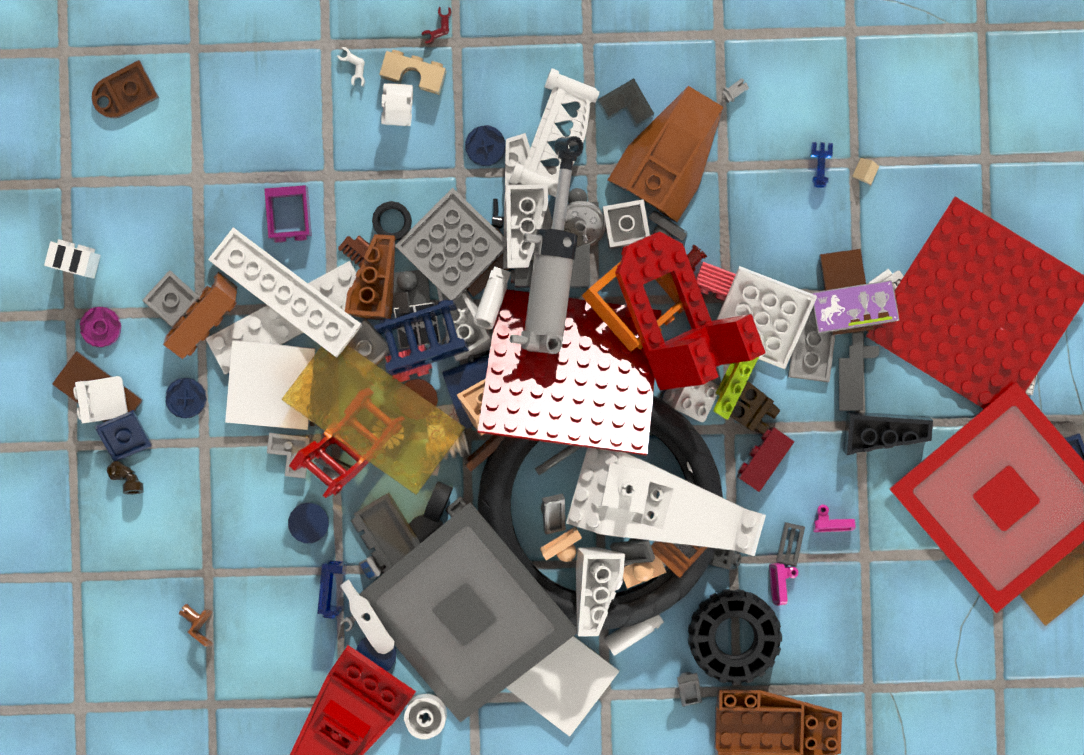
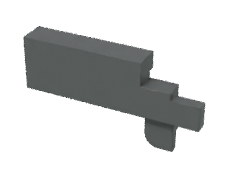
(852, 374)

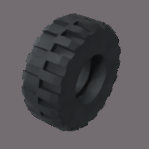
(745, 665)

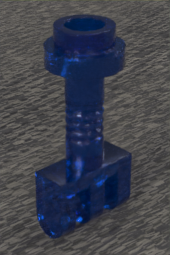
(820, 180)

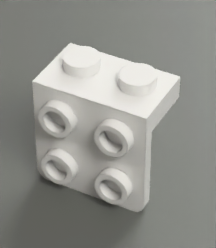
(100, 399)
(692, 400)

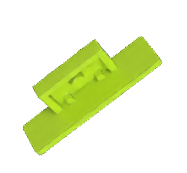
(732, 387)

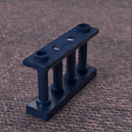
(435, 352)

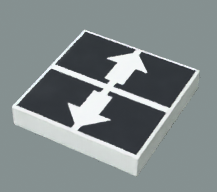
(418, 328)

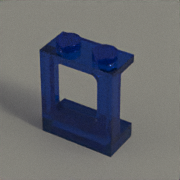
(328, 569)

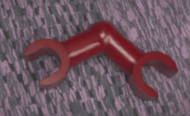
(444, 30)

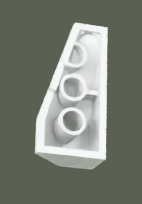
(525, 214)
(476, 337)
(596, 581)

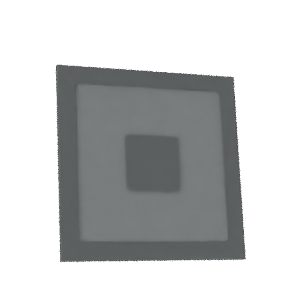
(467, 613)

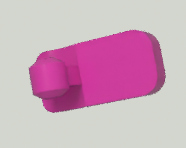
(823, 523)
(778, 578)

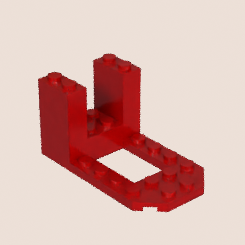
(695, 354)

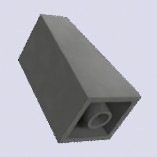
(580, 271)

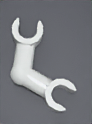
(359, 62)

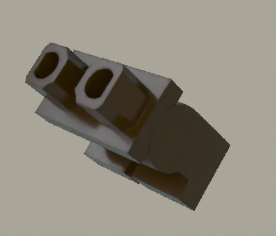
(754, 409)

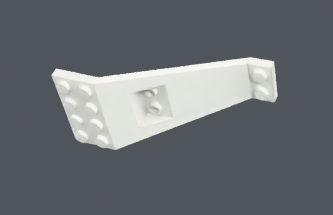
(681, 513)

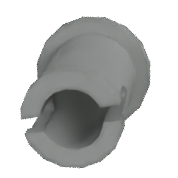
(735, 90)

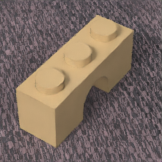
(396, 65)

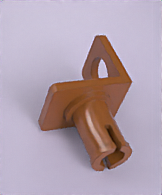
(197, 621)

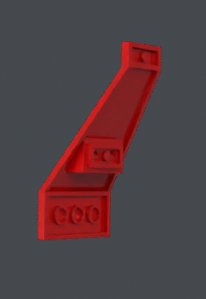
(352, 708)

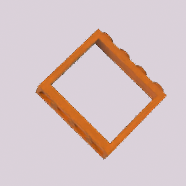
(614, 322)

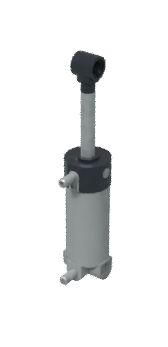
(552, 265)

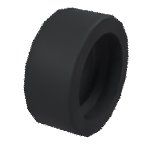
(387, 206)
(437, 501)

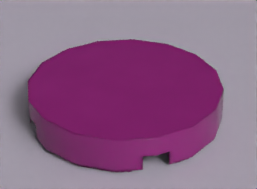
(100, 326)

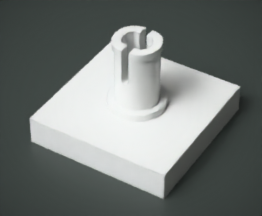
(626, 488)

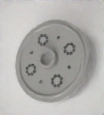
(585, 221)

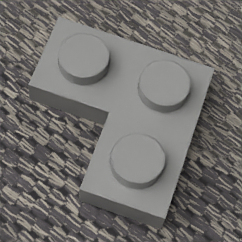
(289, 446)

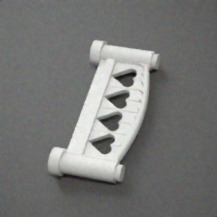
(563, 91)

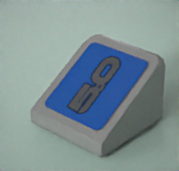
(370, 568)

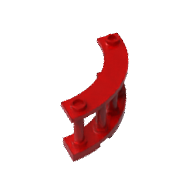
(318, 450)

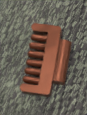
(358, 245)

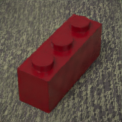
(765, 458)

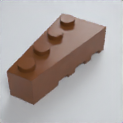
(202, 317)

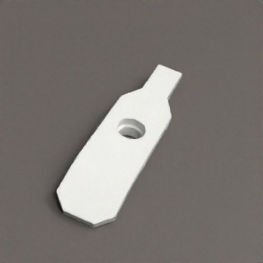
(372, 628)

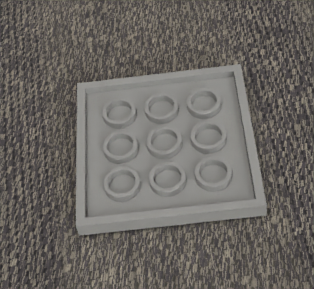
(452, 245)

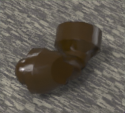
(119, 471)

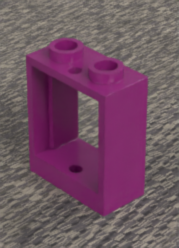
(281, 192)

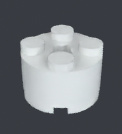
(397, 104)
(414, 720)

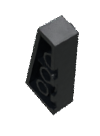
(878, 431)

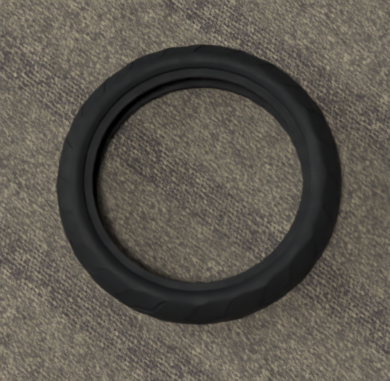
(642, 601)

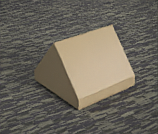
(865, 170)

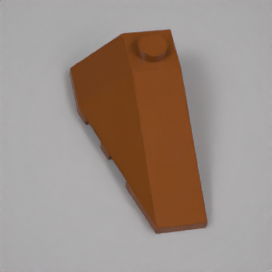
(374, 283)

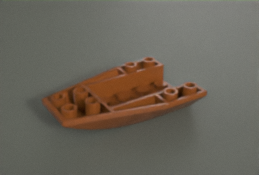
(670, 154)
(773, 725)

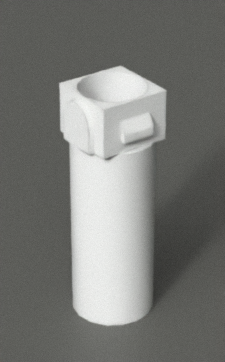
(492, 298)
(626, 636)

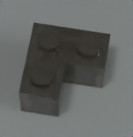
(627, 98)

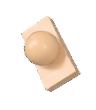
(562, 546)
(641, 572)

